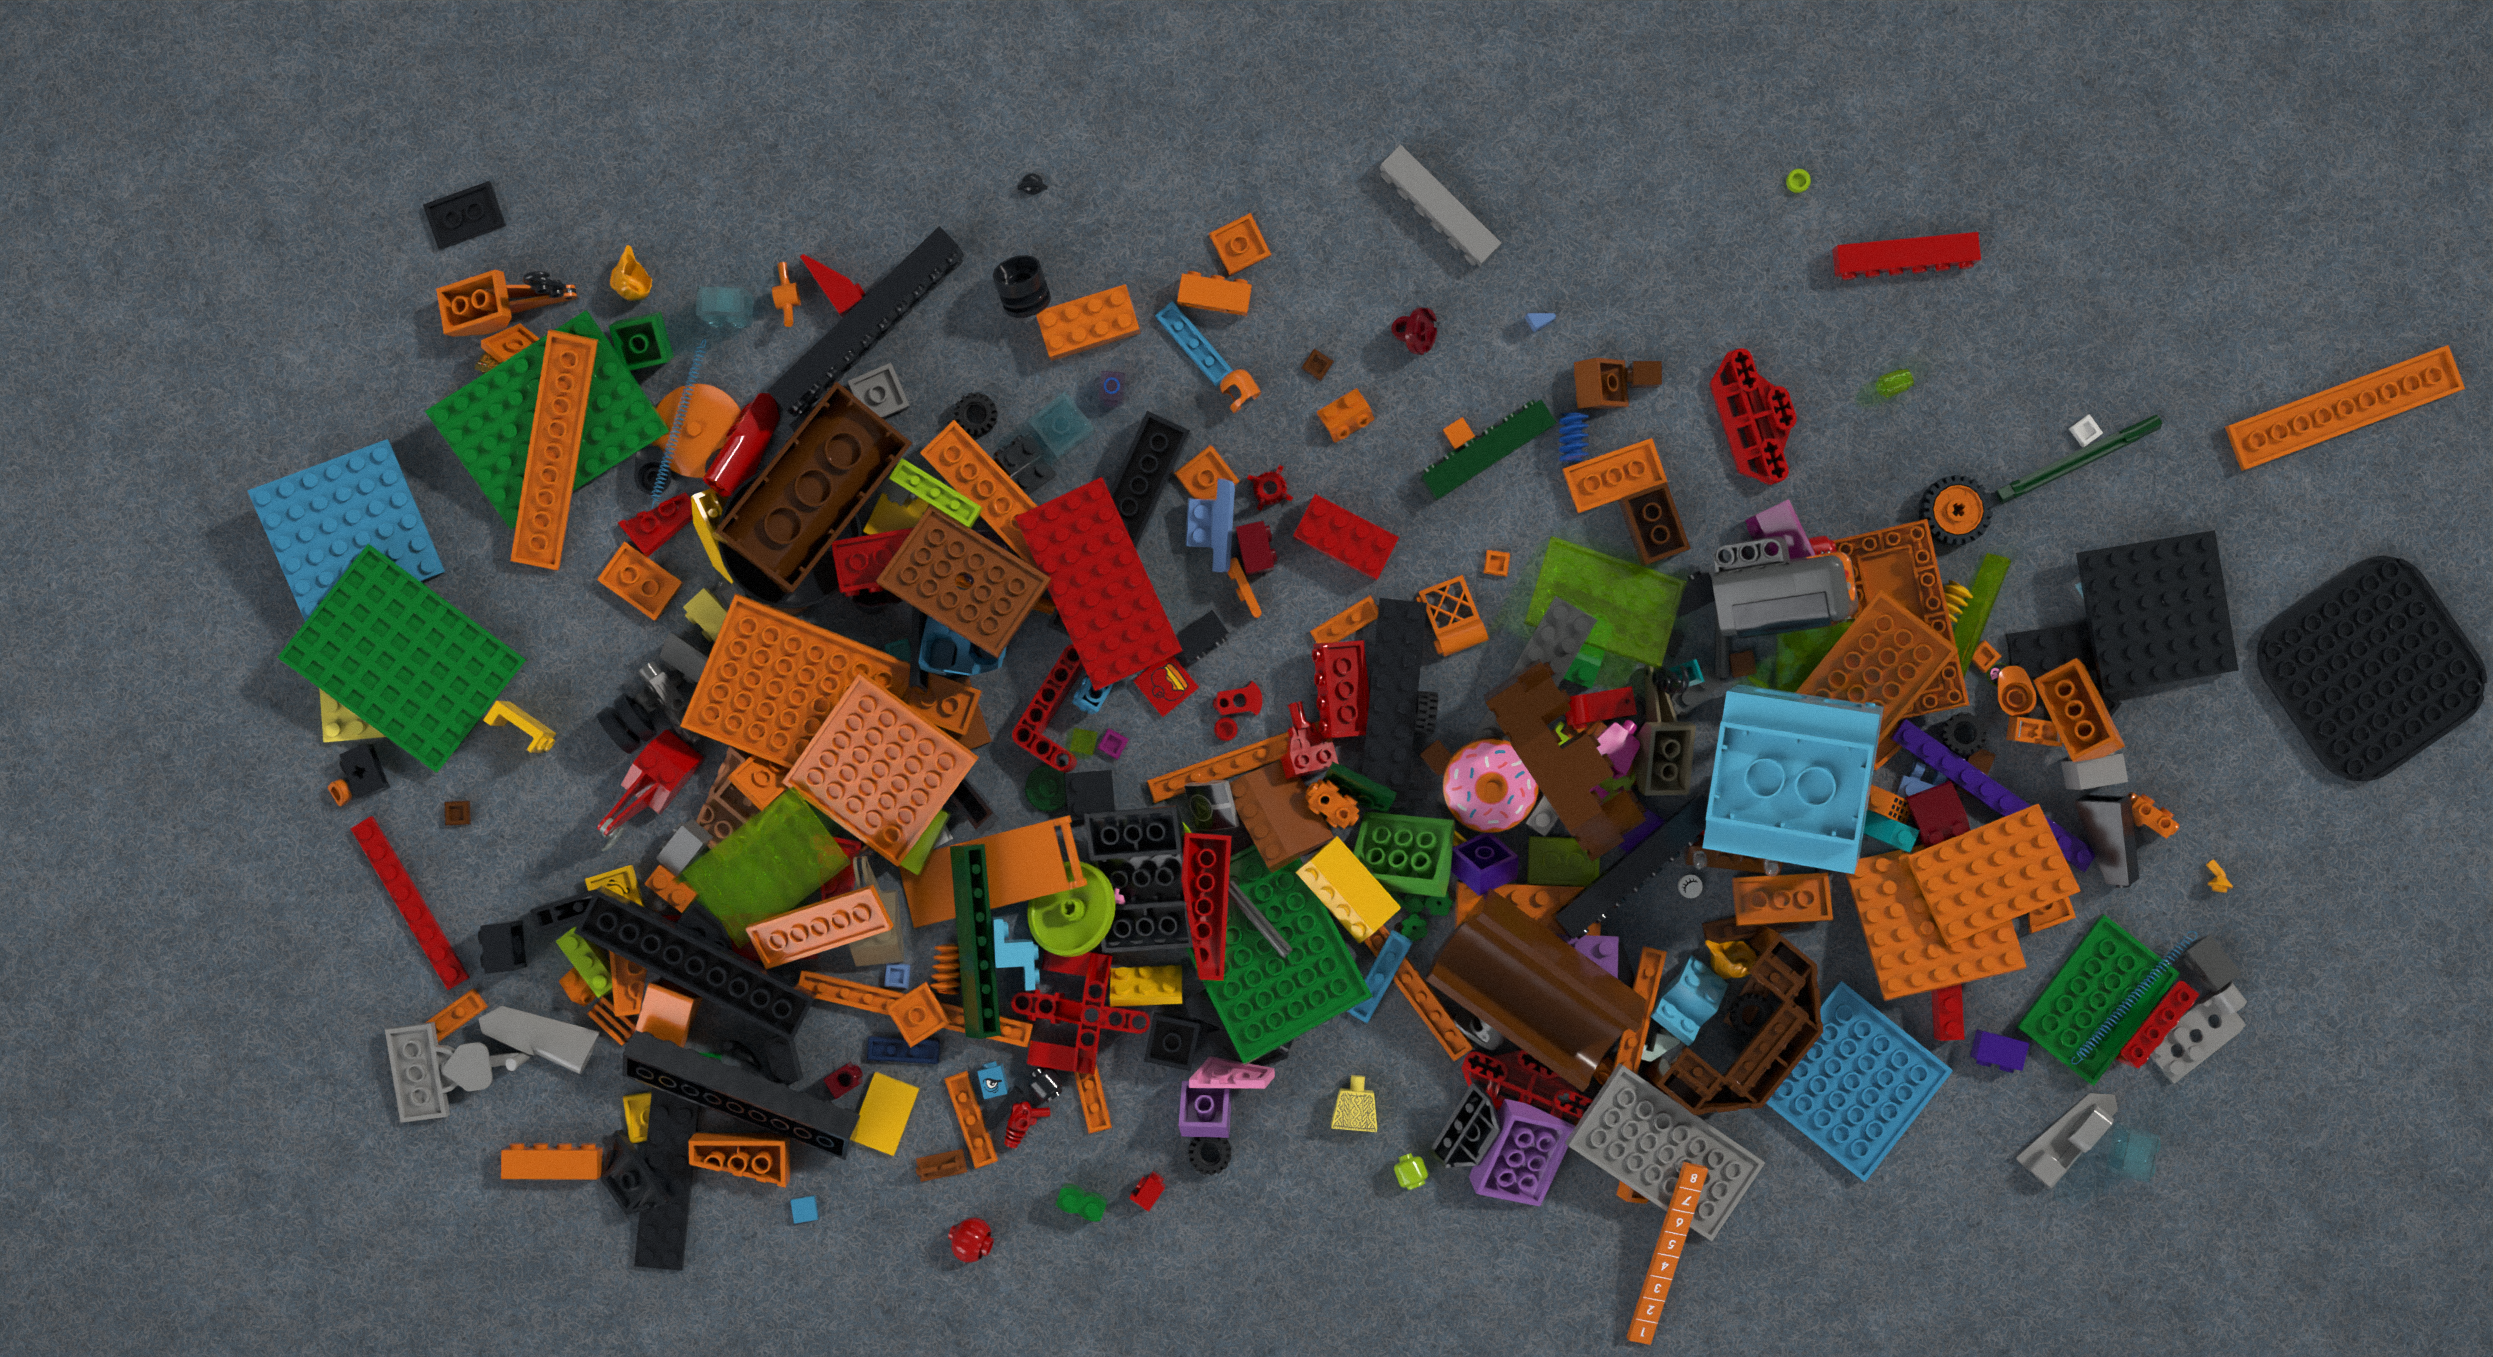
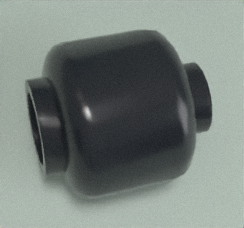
(1045, 1084)

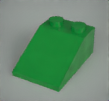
(1585, 666)

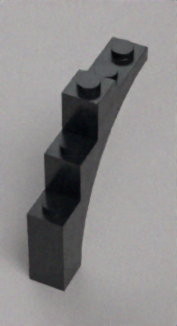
(974, 806)

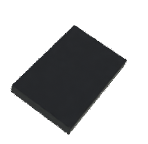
(464, 215)

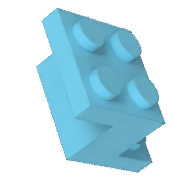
(1015, 953)
(1689, 1000)

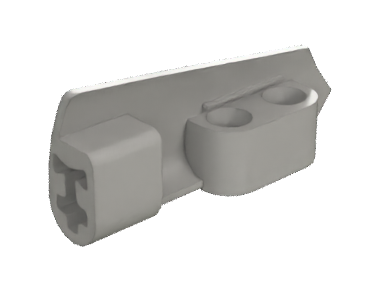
(539, 1035)
(2080, 1127)

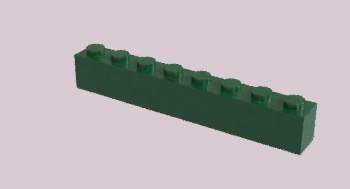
(975, 941)

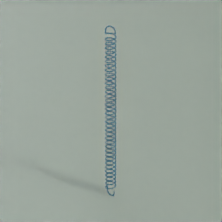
(678, 418)
(2133, 996)

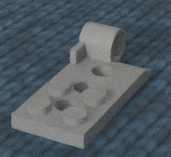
(2225, 1005)

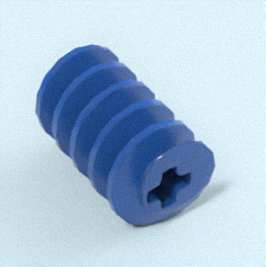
(1573, 437)

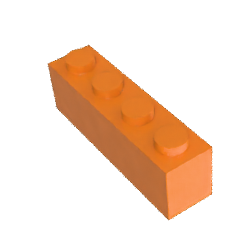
(551, 1162)

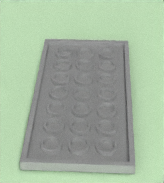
(1646, 1139)

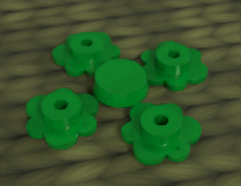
(1414, 904)

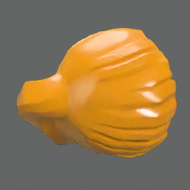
(630, 278)
(1731, 958)

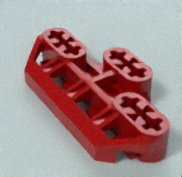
(1756, 412)
(1523, 1079)

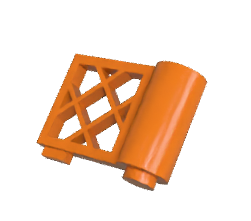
(1455, 635)

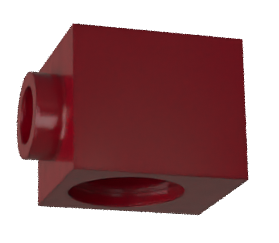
(836, 1086)

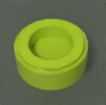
(1798, 180)

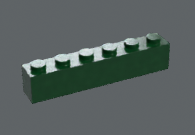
(1487, 450)

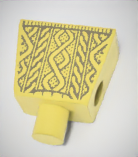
(1355, 1107)

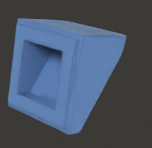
(1539, 320)

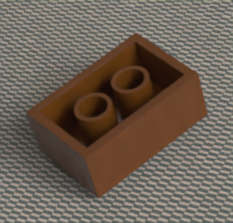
(1654, 524)

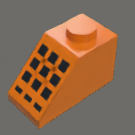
(1888, 804)

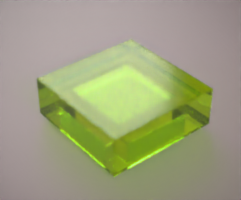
(1083, 741)

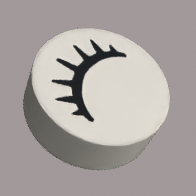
(1690, 886)

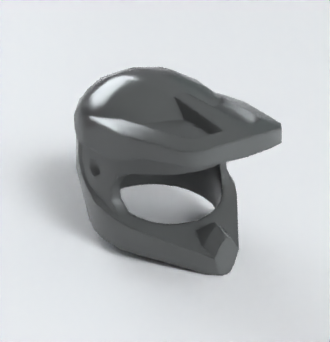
(1478, 1030)

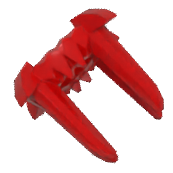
(1273, 499)

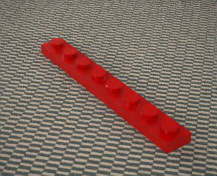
(410, 903)

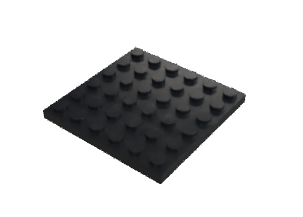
(2157, 611)

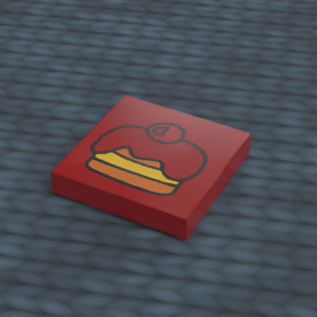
(1166, 685)

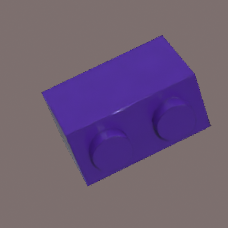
(1999, 1050)

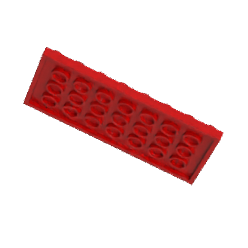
(1099, 584)

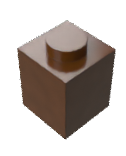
(1644, 374)
(1436, 757)

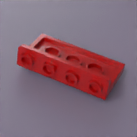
(864, 558)
(1341, 688)
(2157, 1024)

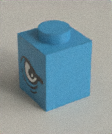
(993, 1080)

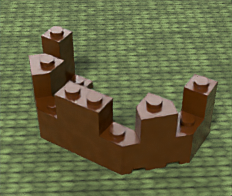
(1567, 770)
(1769, 1054)

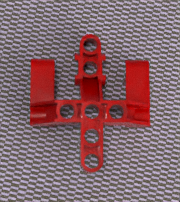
(1081, 1056)

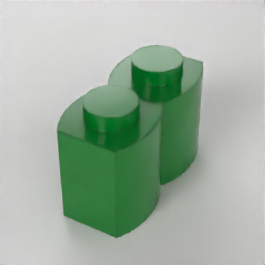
(1075, 1200)

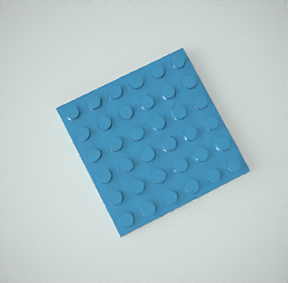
(331, 513)
(1858, 1083)

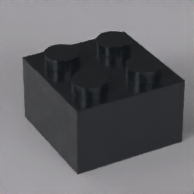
(502, 946)
(1172, 1041)

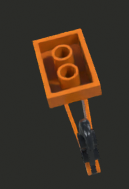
(482, 302)

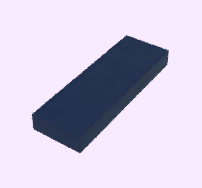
(897, 1050)

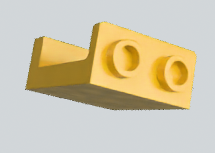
(505, 710)

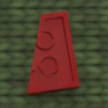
(655, 527)

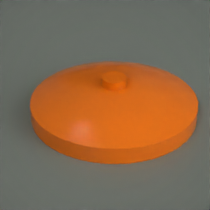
(704, 428)

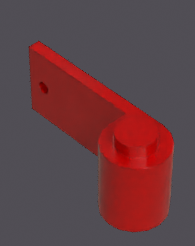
(1600, 706)

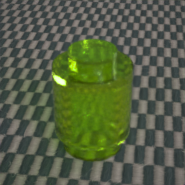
(1894, 382)

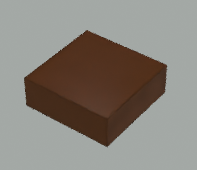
(1317, 365)
(1742, 664)
(457, 813)

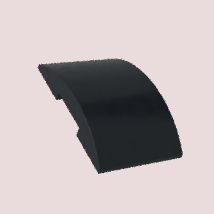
(1143, 860)

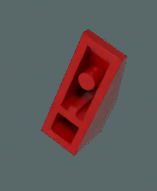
(838, 288)

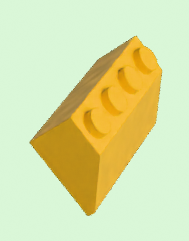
(1348, 889)

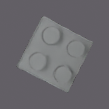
(880, 391)

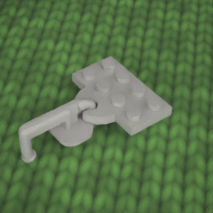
(428, 1070)

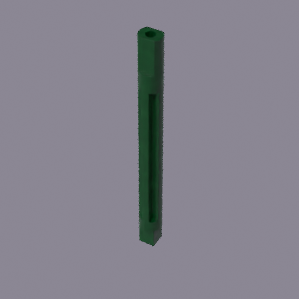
(2078, 459)

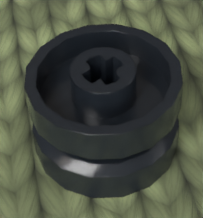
(626, 723)

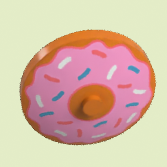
(1488, 786)

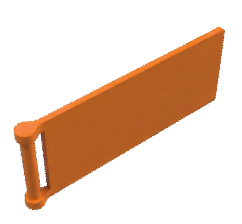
(1019, 868)

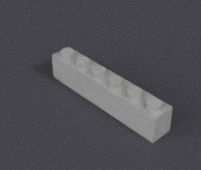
(1440, 206)

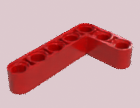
(1048, 711)

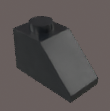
(1696, 593)

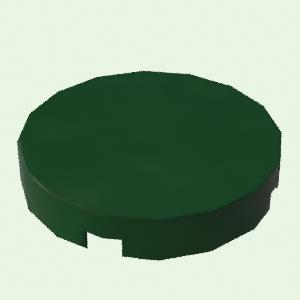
(1049, 795)

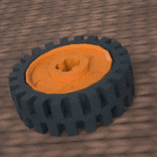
(1973, 511)

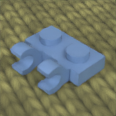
(1913, 785)

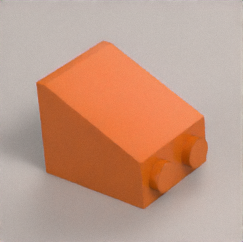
(668, 1011)

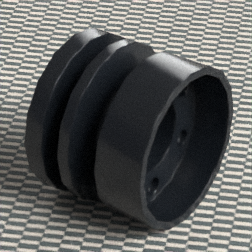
(1021, 286)

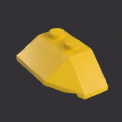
(706, 515)

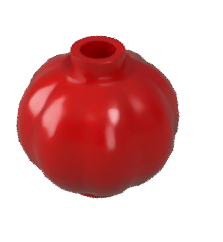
(971, 1240)

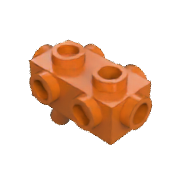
(1339, 808)
(2145, 813)

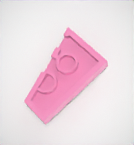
(1230, 1074)

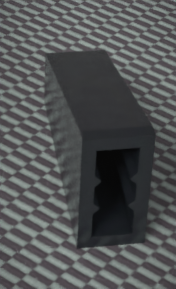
(2111, 836)

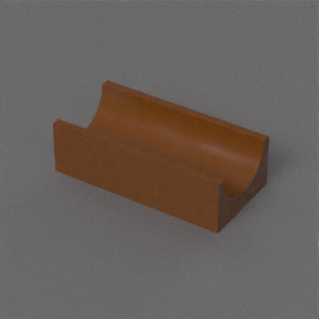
(812, 488)
(1535, 988)

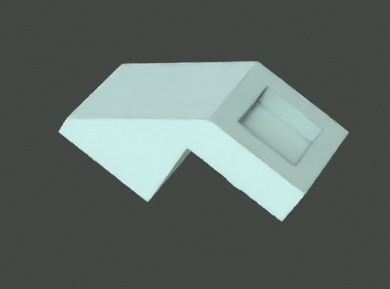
(1660, 1044)

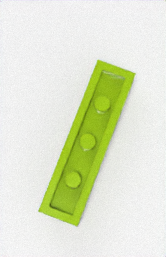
(935, 493)

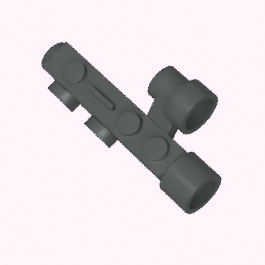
(662, 693)

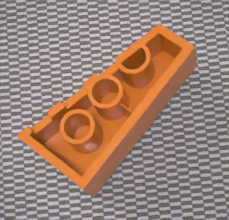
(743, 1154)

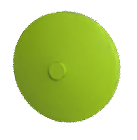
(1076, 918)

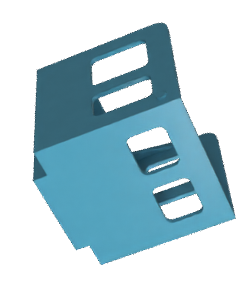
(1792, 777)

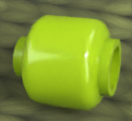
(1410, 1171)

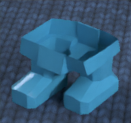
(943, 652)

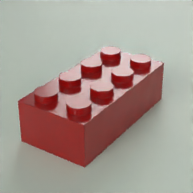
(1345, 537)

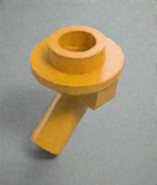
(2220, 882)

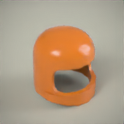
(1246, 385)

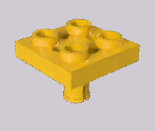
(623, 878)

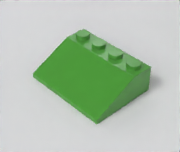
(1407, 852)

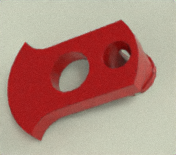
(1252, 697)

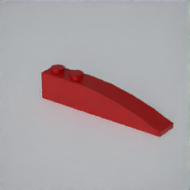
(1206, 899)

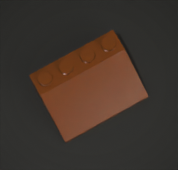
(1278, 815)

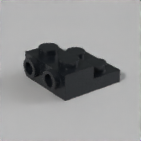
(1025, 463)

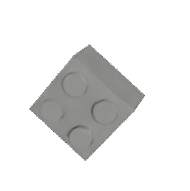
(2094, 772)

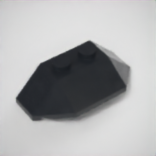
(1468, 1131)

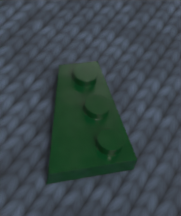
(1360, 788)

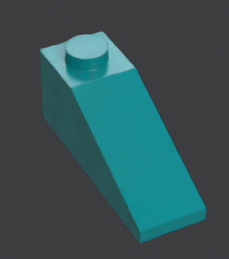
(1890, 831)

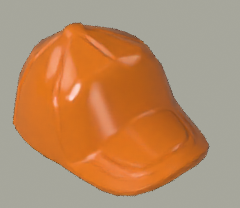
(2015, 691)

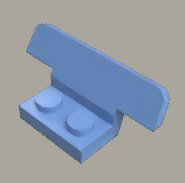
(1211, 524)

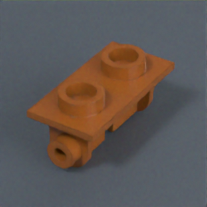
(941, 1165)

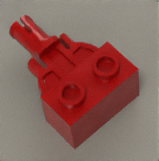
(1305, 748)

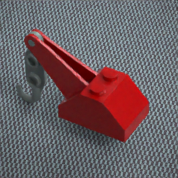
(654, 779)

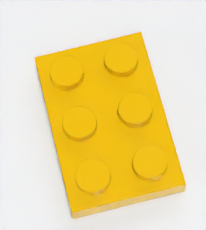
(1146, 985)

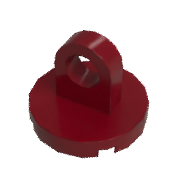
(1419, 331)

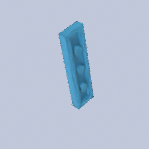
(1193, 343)
(1382, 973)

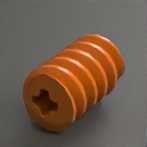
(947, 969)

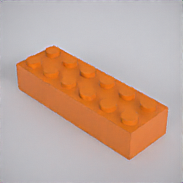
(1533, 899)

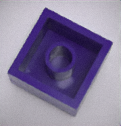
(1484, 863)

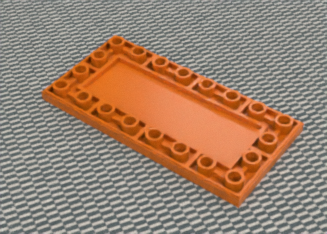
(1906, 568)

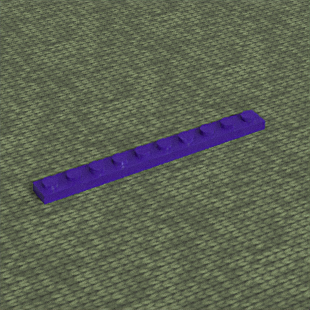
(1983, 787)

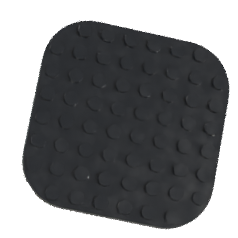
(2372, 668)

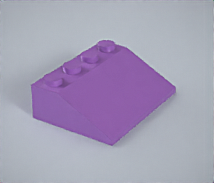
(1523, 1155)

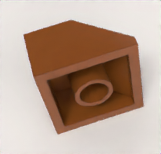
(1600, 384)

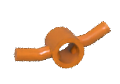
(786, 295)

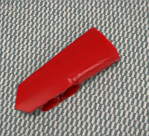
(744, 446)

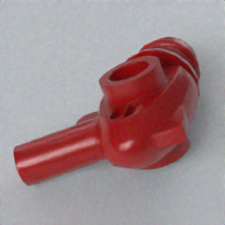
(1020, 1120)

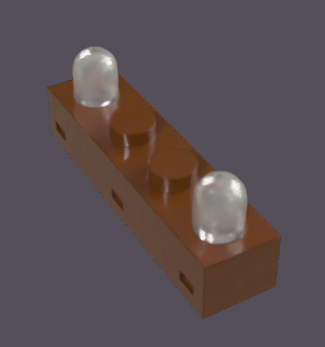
(1702, 858)

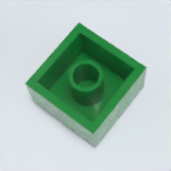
(642, 341)

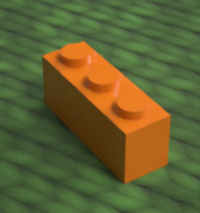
(1214, 293)

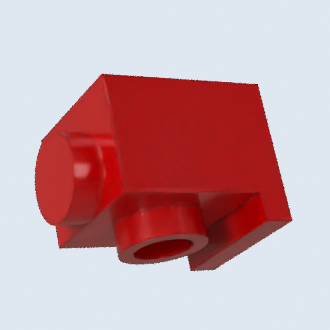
(1148, 1190)

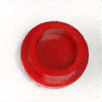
(1225, 729)

